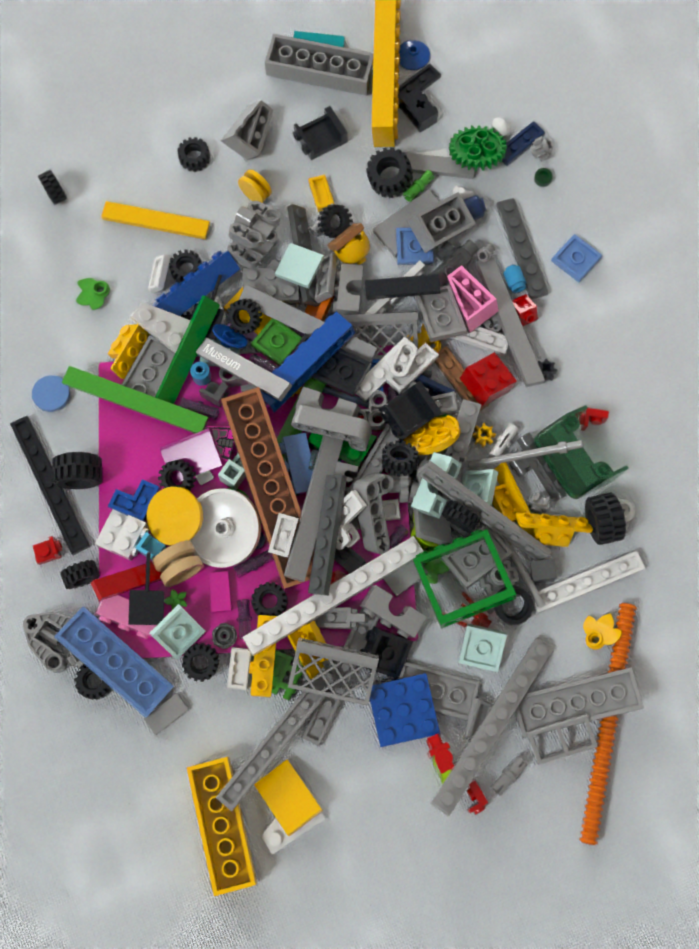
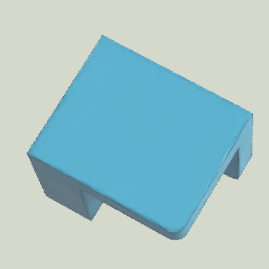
(151, 545)

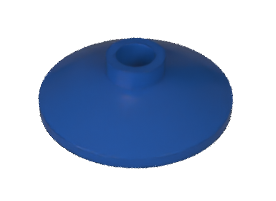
(414, 60)
(229, 337)

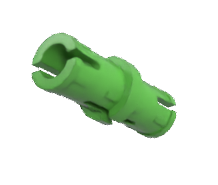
(418, 186)

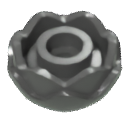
(218, 633)

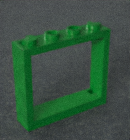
(474, 608)

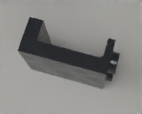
(321, 134)
(409, 411)

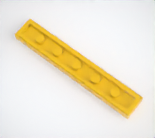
(155, 220)

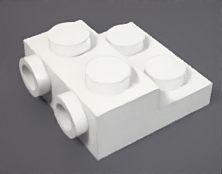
(122, 534)

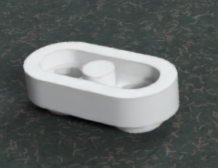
(402, 360)

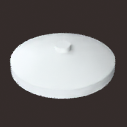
(228, 528)

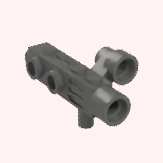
(453, 259)
(540, 468)

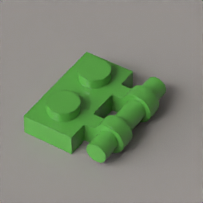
(281, 666)

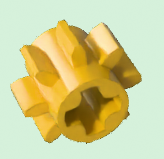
(486, 439)

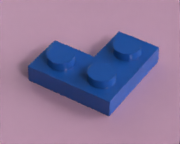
(134, 505)

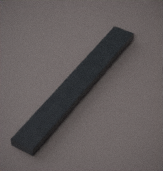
(53, 494)

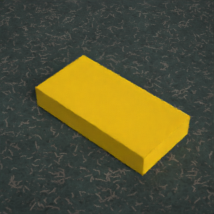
(320, 191)

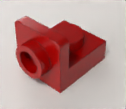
(525, 309)
(595, 416)
(47, 550)
(476, 794)

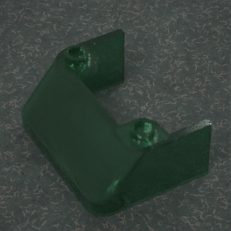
(574, 469)

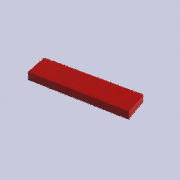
(124, 581)

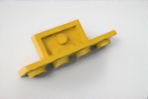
(127, 348)
(507, 496)
(553, 529)
(311, 632)
(263, 666)

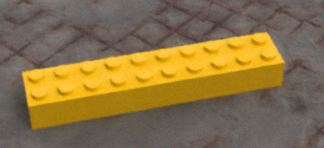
(386, 73)

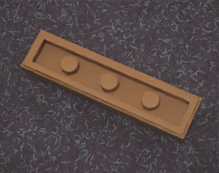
(452, 371)

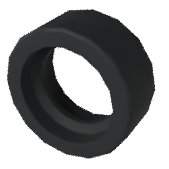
(523, 615)

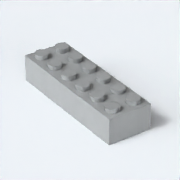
(319, 64)

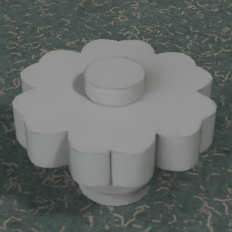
(401, 486)
(492, 581)

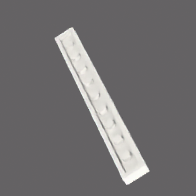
(339, 592)

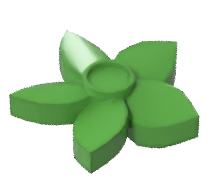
(176, 599)

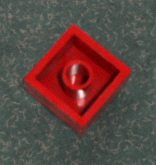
(488, 379)

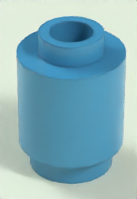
(515, 278)
(200, 373)

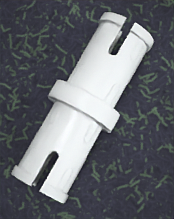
(509, 432)

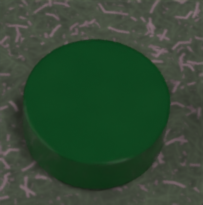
(543, 177)

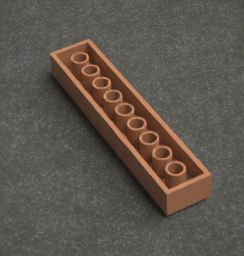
(263, 467)

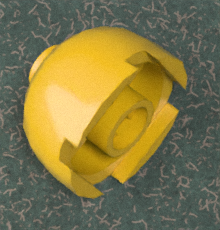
(355, 250)

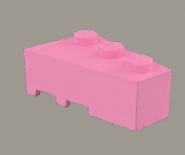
(472, 298)
(117, 611)

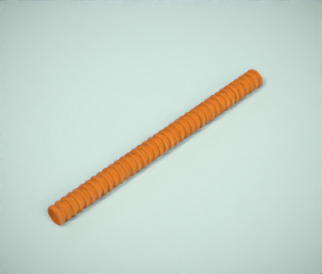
(606, 733)

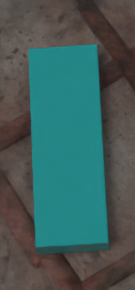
(335, 40)

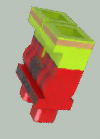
(441, 756)

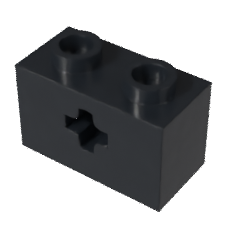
(419, 109)

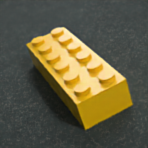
(220, 829)

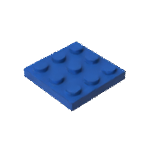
(403, 710)

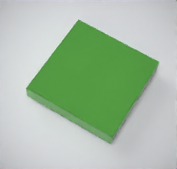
(276, 341)

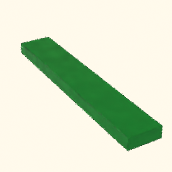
(187, 350)

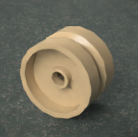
(177, 563)

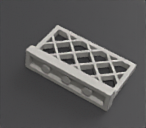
(384, 319)
(339, 654)

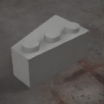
(249, 130)

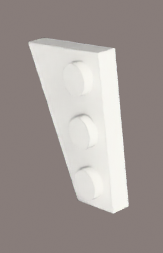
(161, 324)
(276, 837)

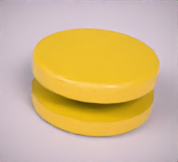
(254, 186)

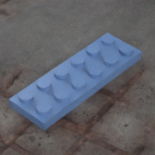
(114, 661)

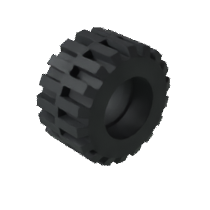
(387, 159)
(77, 470)
(606, 518)

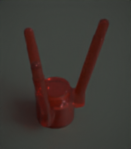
(479, 619)

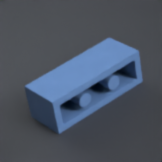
(297, 461)

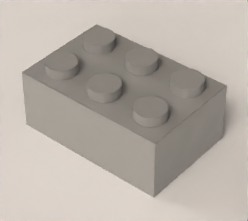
(441, 222)

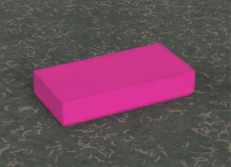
(220, 592)

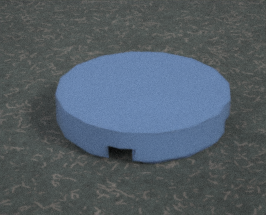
(50, 393)

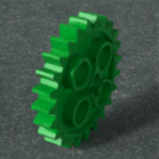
(477, 148)

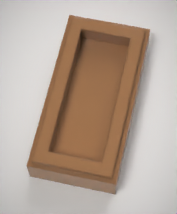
(346, 236)

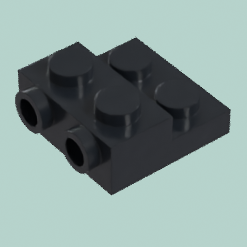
(390, 648)

